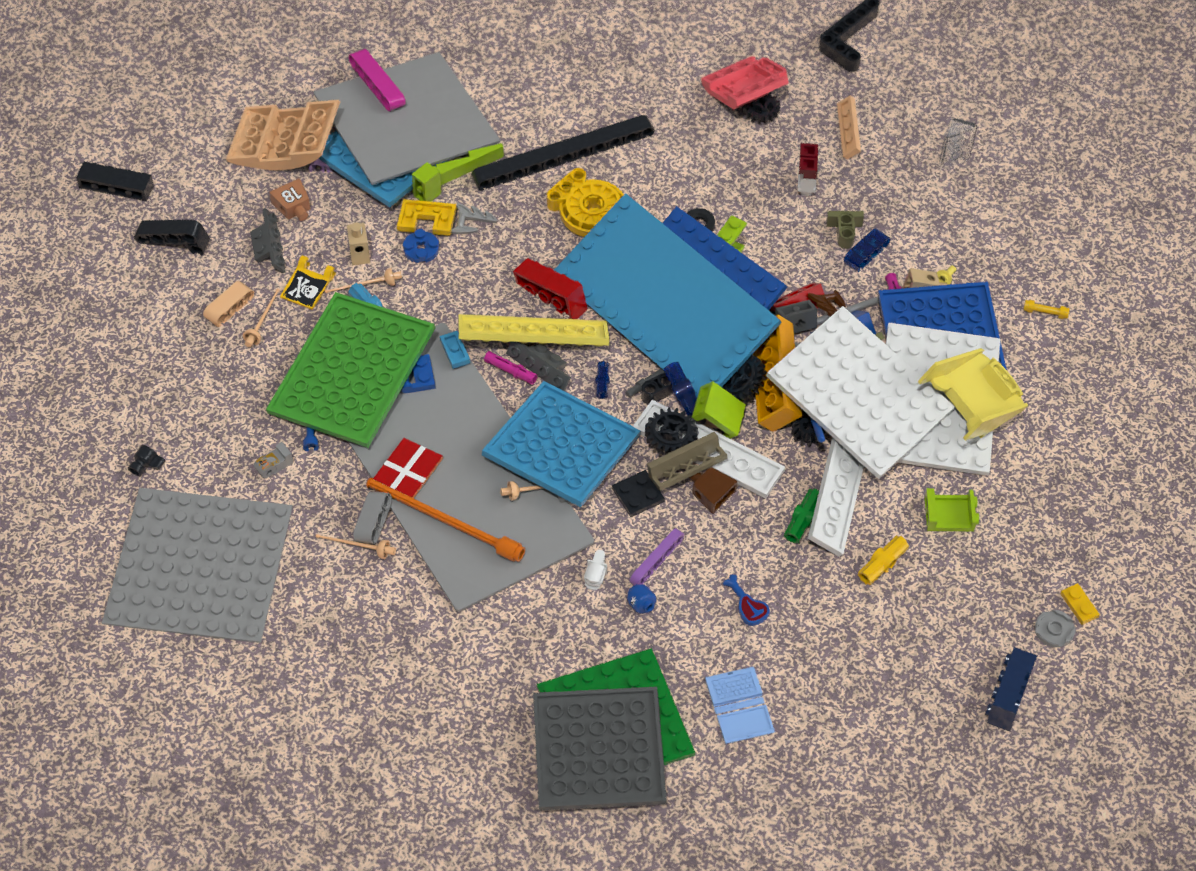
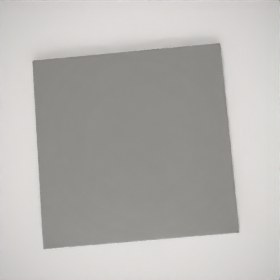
(431, 127)
(198, 565)

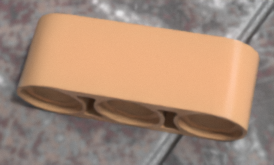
(227, 303)

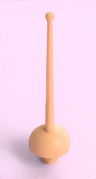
(389, 277)
(252, 336)
(513, 490)
(382, 549)

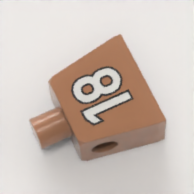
(291, 200)

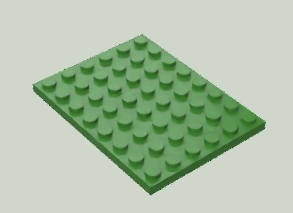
(351, 369)

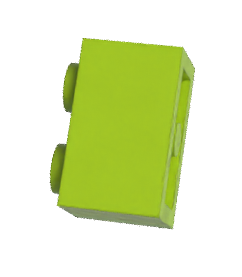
(426, 183)

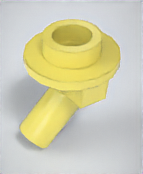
(945, 276)

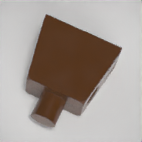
(713, 488)

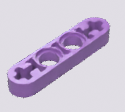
(657, 557)

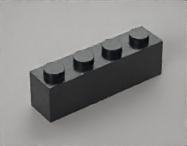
(115, 181)

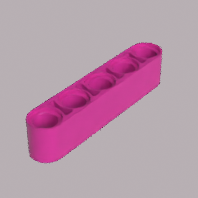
(377, 80)

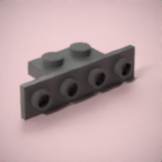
(267, 242)
(542, 362)

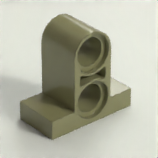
(845, 225)

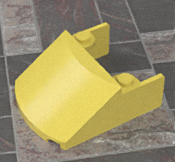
(978, 389)

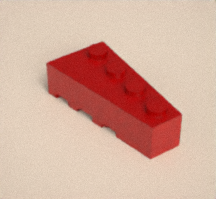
(552, 287)

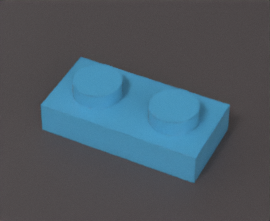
(454, 349)

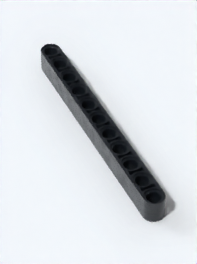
(562, 152)

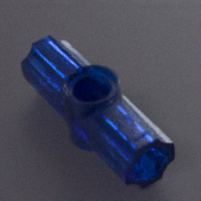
(682, 387)

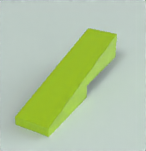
(476, 158)

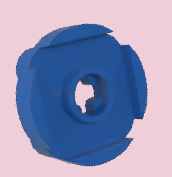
(424, 238)

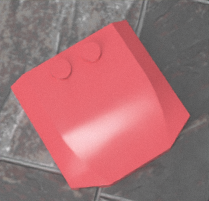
(745, 81)

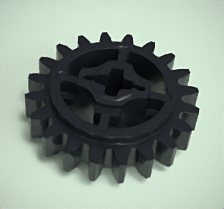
(746, 379)
(673, 426)

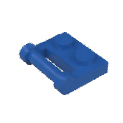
(423, 376)

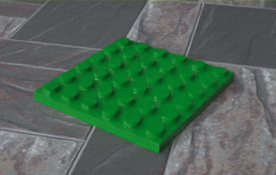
(633, 672)

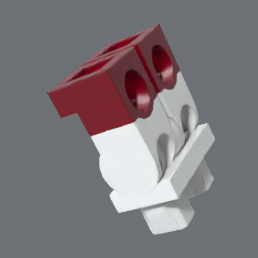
(807, 168)

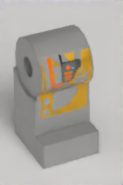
(274, 461)

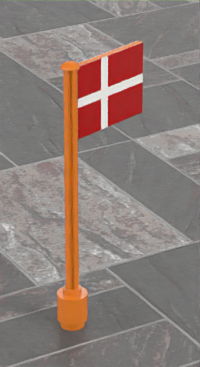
(407, 473)

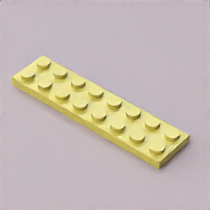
(533, 330)

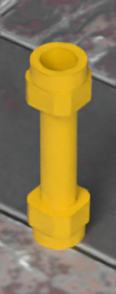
(1031, 306)

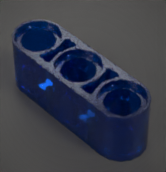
(866, 249)

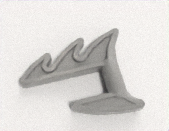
(466, 213)

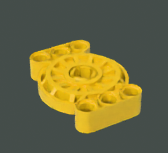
(576, 195)

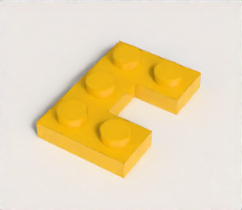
(441, 213)

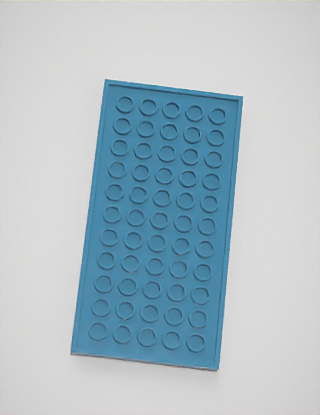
(666, 296)

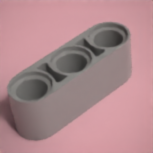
(372, 517)

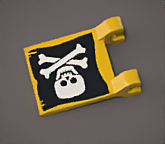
(307, 286)

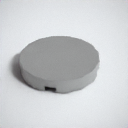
(1055, 628)

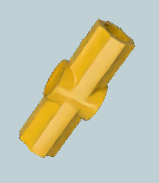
(883, 560)

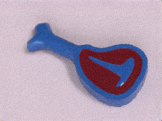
(750, 610)

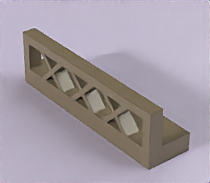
(683, 458)

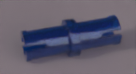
(602, 380)

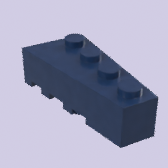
(1011, 689)

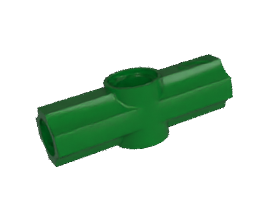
(802, 517)

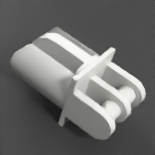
(595, 571)

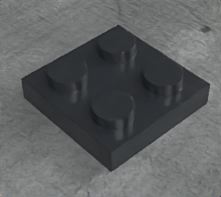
(638, 493)

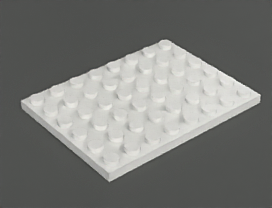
(860, 392)
(944, 443)

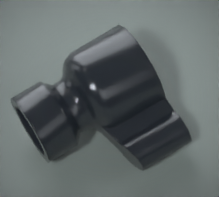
(145, 458)

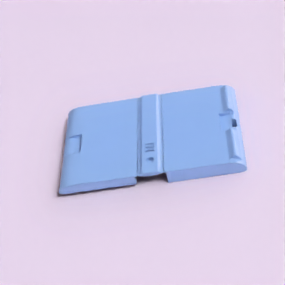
(736, 687)

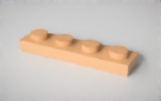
(848, 127)

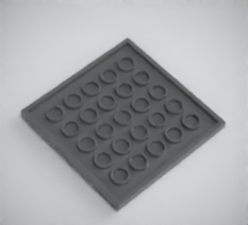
(598, 748)

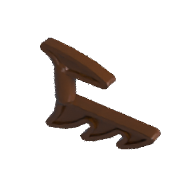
(823, 301)

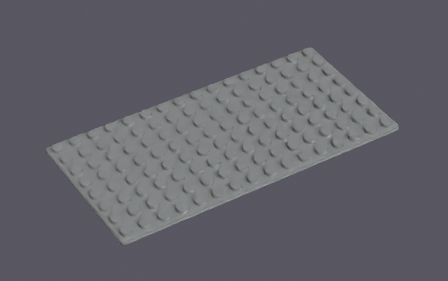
(458, 424)

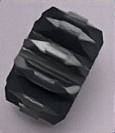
(803, 431)

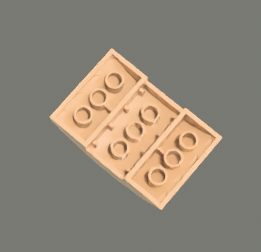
(282, 137)

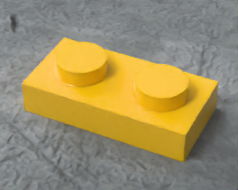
(1079, 604)

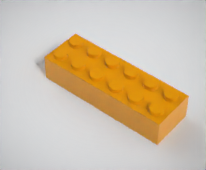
(772, 404)

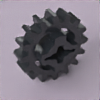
(762, 109)

